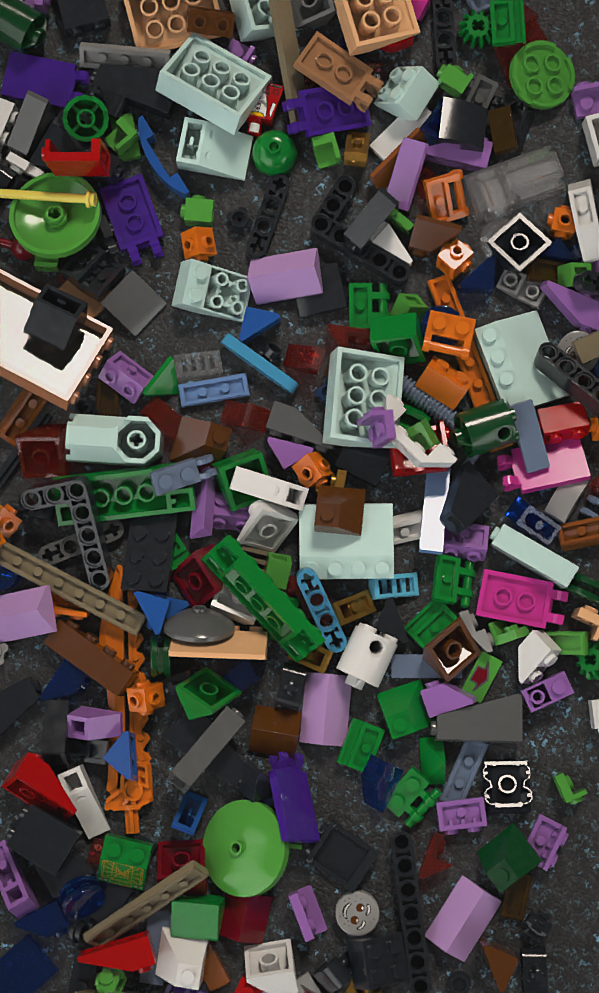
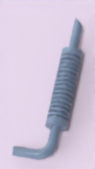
(430, 405)

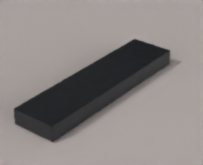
(116, 894)

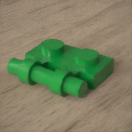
(361, 304)
(446, 580)
(407, 790)

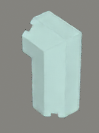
(113, 440)

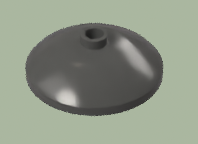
(199, 625)

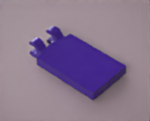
(43, 76)
(324, 113)
(133, 217)
(292, 799)

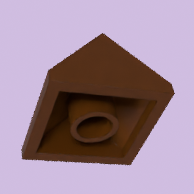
(451, 650)
(275, 731)
(500, 961)

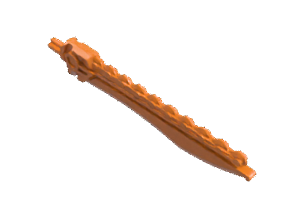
(131, 794)

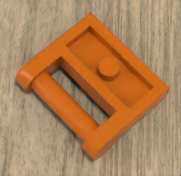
(439, 197)
(449, 327)

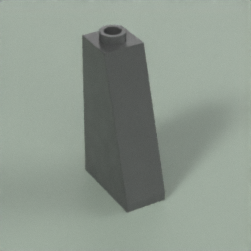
(487, 722)
(206, 749)

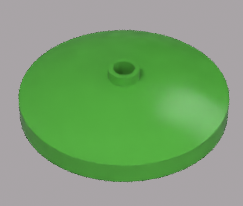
(54, 227)
(245, 848)

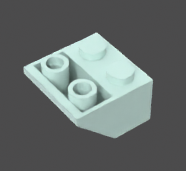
(407, 92)

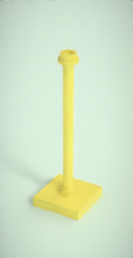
(88, 199)

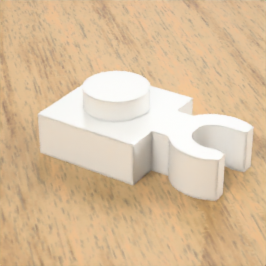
(21, 166)

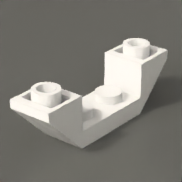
(585, 219)
(440, 457)

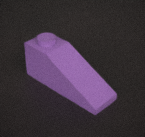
(453, 156)
(576, 307)
(14, 884)

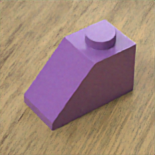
(444, 698)

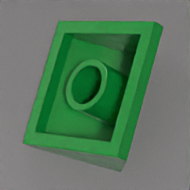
(205, 693)
(197, 916)

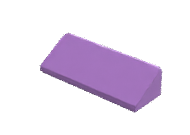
(407, 171)
(203, 515)

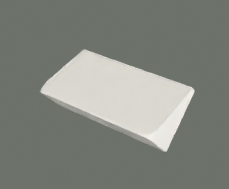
(407, 527)

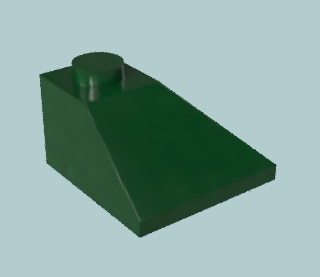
(508, 858)

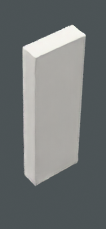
(394, 134)

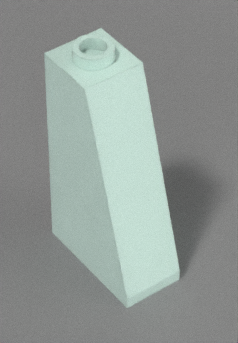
(533, 556)

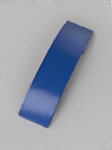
(174, 182)

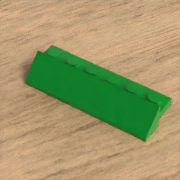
(128, 495)
(263, 598)

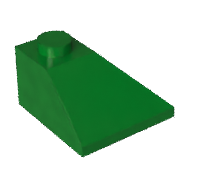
(404, 709)

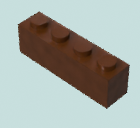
(92, 657)

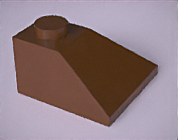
(431, 235)
(199, 438)
(339, 510)

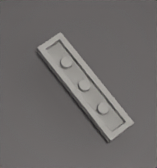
(94, 54)

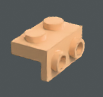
(588, 616)

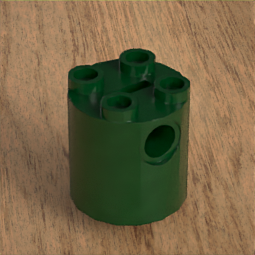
(21, 25)
(485, 428)

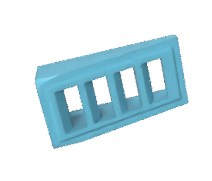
(373, 585)

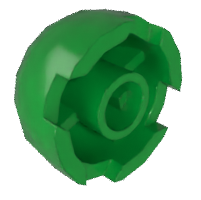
(95, 122)
(274, 153)

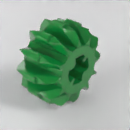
(476, 21)
(587, 662)

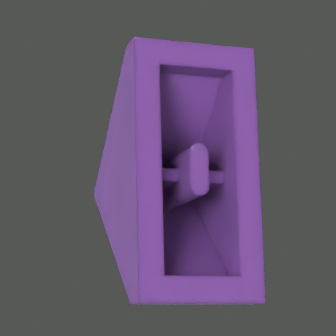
(287, 452)

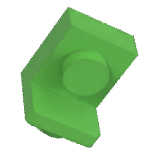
(503, 634)
(564, 788)

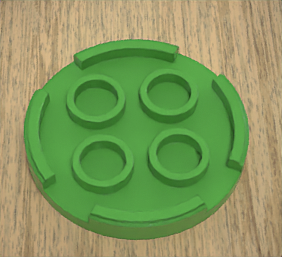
(541, 75)

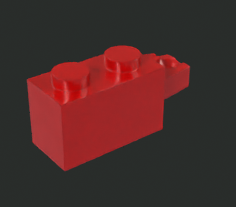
(563, 422)

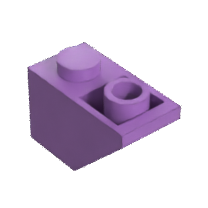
(547, 691)
(94, 723)

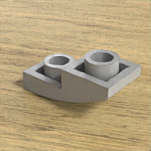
(520, 289)
(564, 500)
(481, 638)

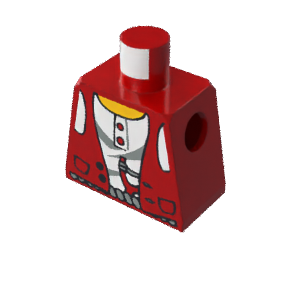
(265, 109)

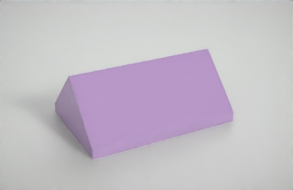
(285, 276)
(26, 614)
(325, 709)
(462, 918)

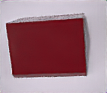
(245, 918)

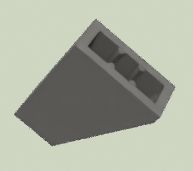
(30, 125)

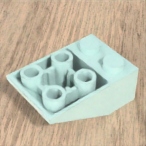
(213, 150)
(211, 290)

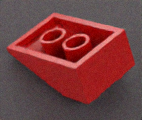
(35, 782)
(127, 953)

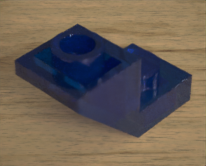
(560, 253)

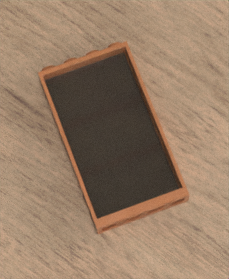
(38, 366)

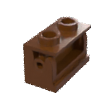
(210, 21)

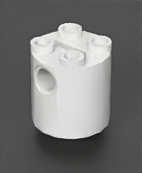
(366, 664)

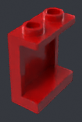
(77, 163)
(403, 466)

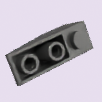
(290, 422)

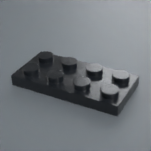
(150, 553)

